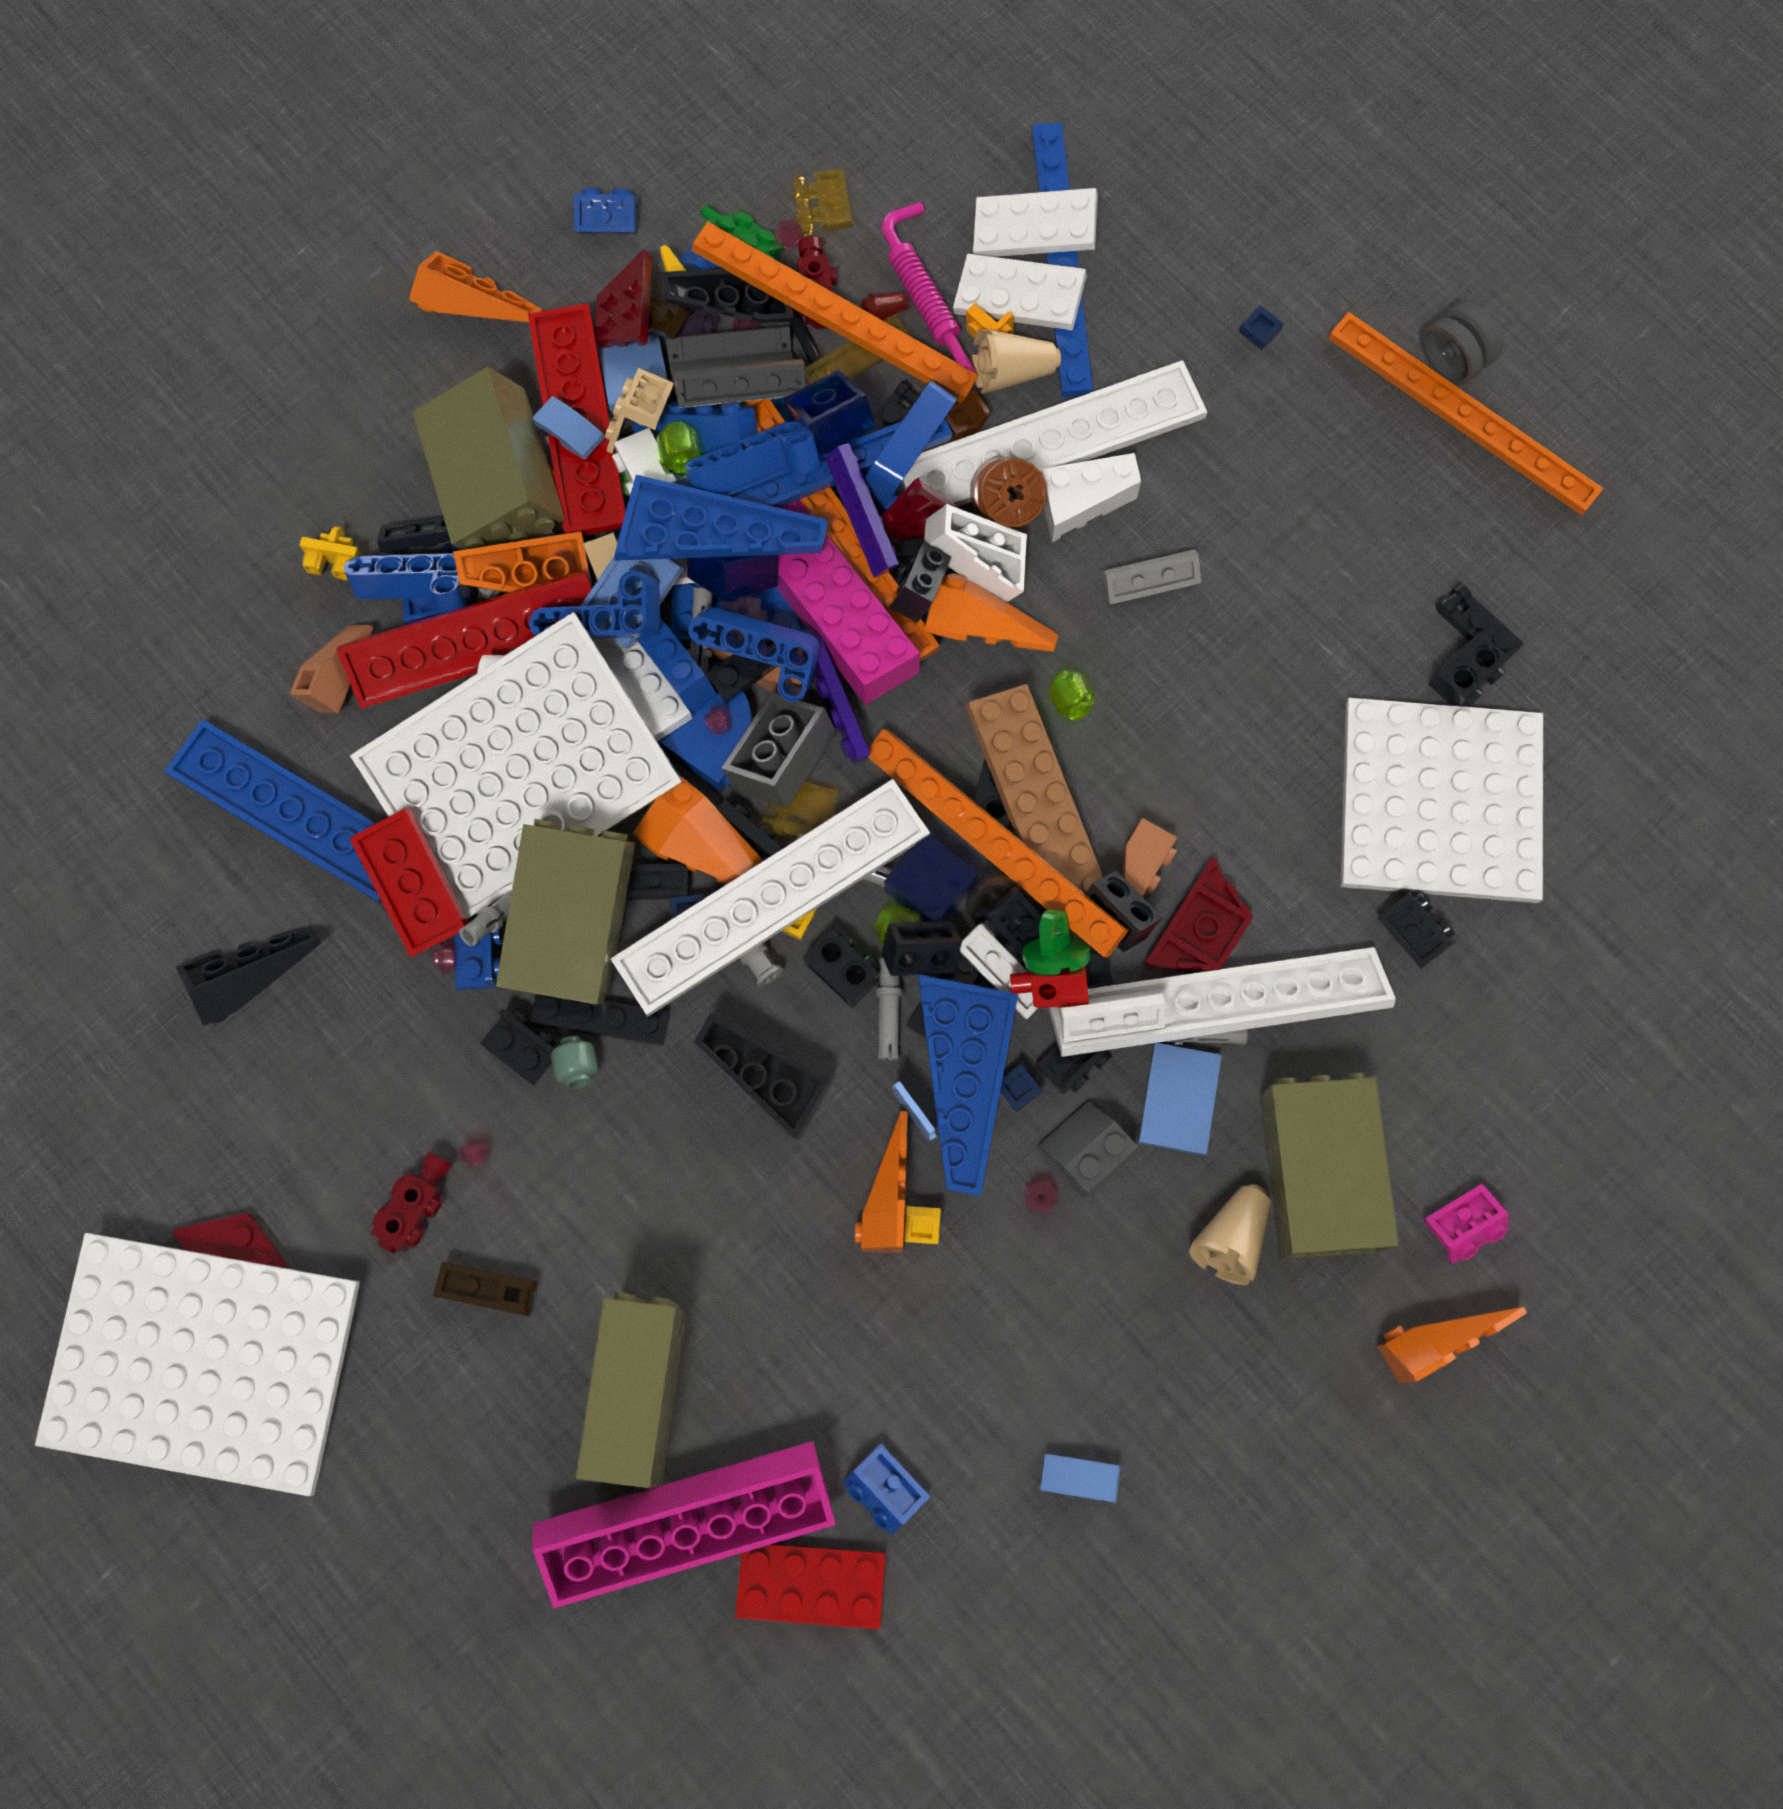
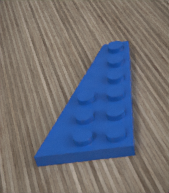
(688, 522)
(967, 1055)

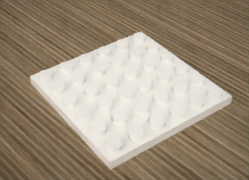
(1443, 800)

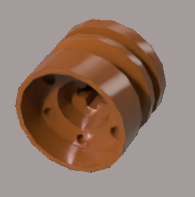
(991, 497)

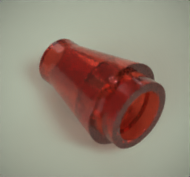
(885, 304)

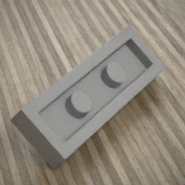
(1152, 576)

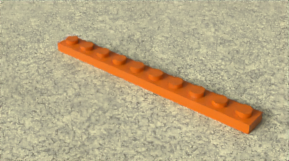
(833, 311)
(1465, 413)
(841, 532)
(996, 843)

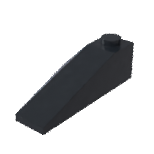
(722, 294)
(229, 981)

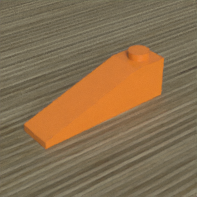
(450, 288)
(521, 563)
(969, 609)
(695, 833)
(884, 1212)
(1427, 1348)

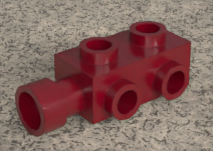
(816, 268)
(411, 1214)

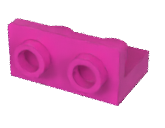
(1469, 1223)

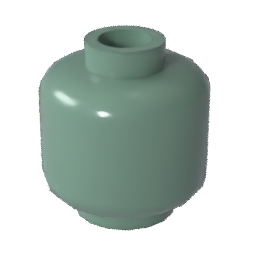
(574, 1062)

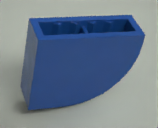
(704, 751)

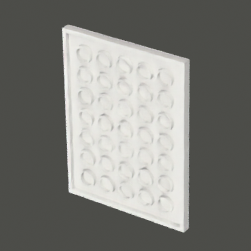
(515, 744)
(198, 1364)

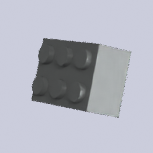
(779, 750)

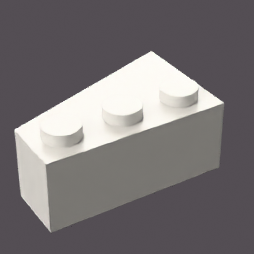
(640, 456)
(1088, 490)
(980, 550)

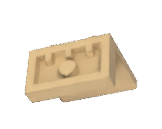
(642, 403)

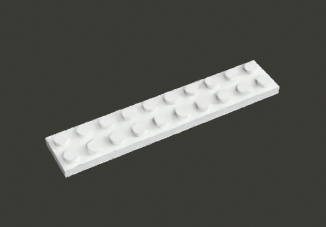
(1068, 431)
(770, 897)
(1247, 998)

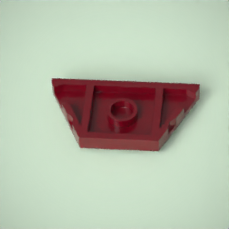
(625, 305)
(909, 512)
(1203, 927)
(233, 1238)

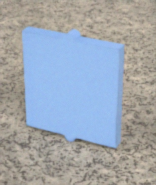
(914, 1111)

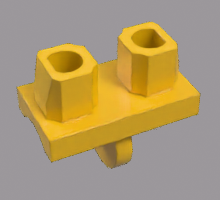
(332, 549)

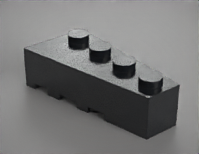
(773, 1079)

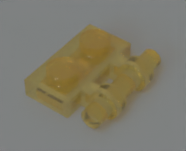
(832, 200)
(810, 802)

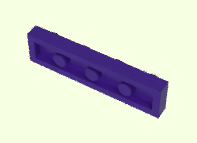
(861, 510)
(840, 711)

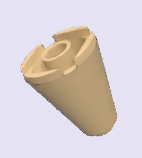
(1011, 359)
(1235, 1236)

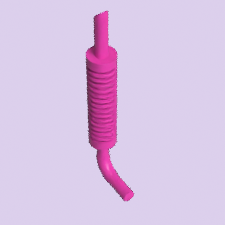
(921, 287)

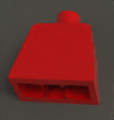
(1050, 991)

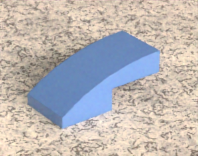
(568, 427)
(1080, 1478)

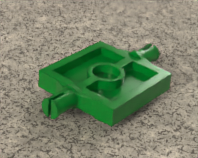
(742, 227)

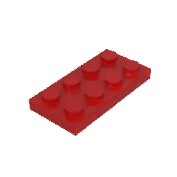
(409, 882)
(811, 1586)

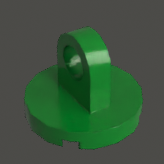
(1055, 947)

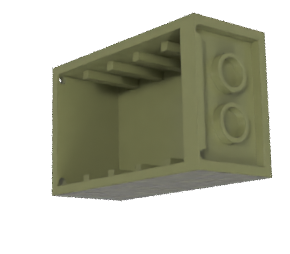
(488, 462)
(565, 912)
(1328, 1167)
(632, 1391)

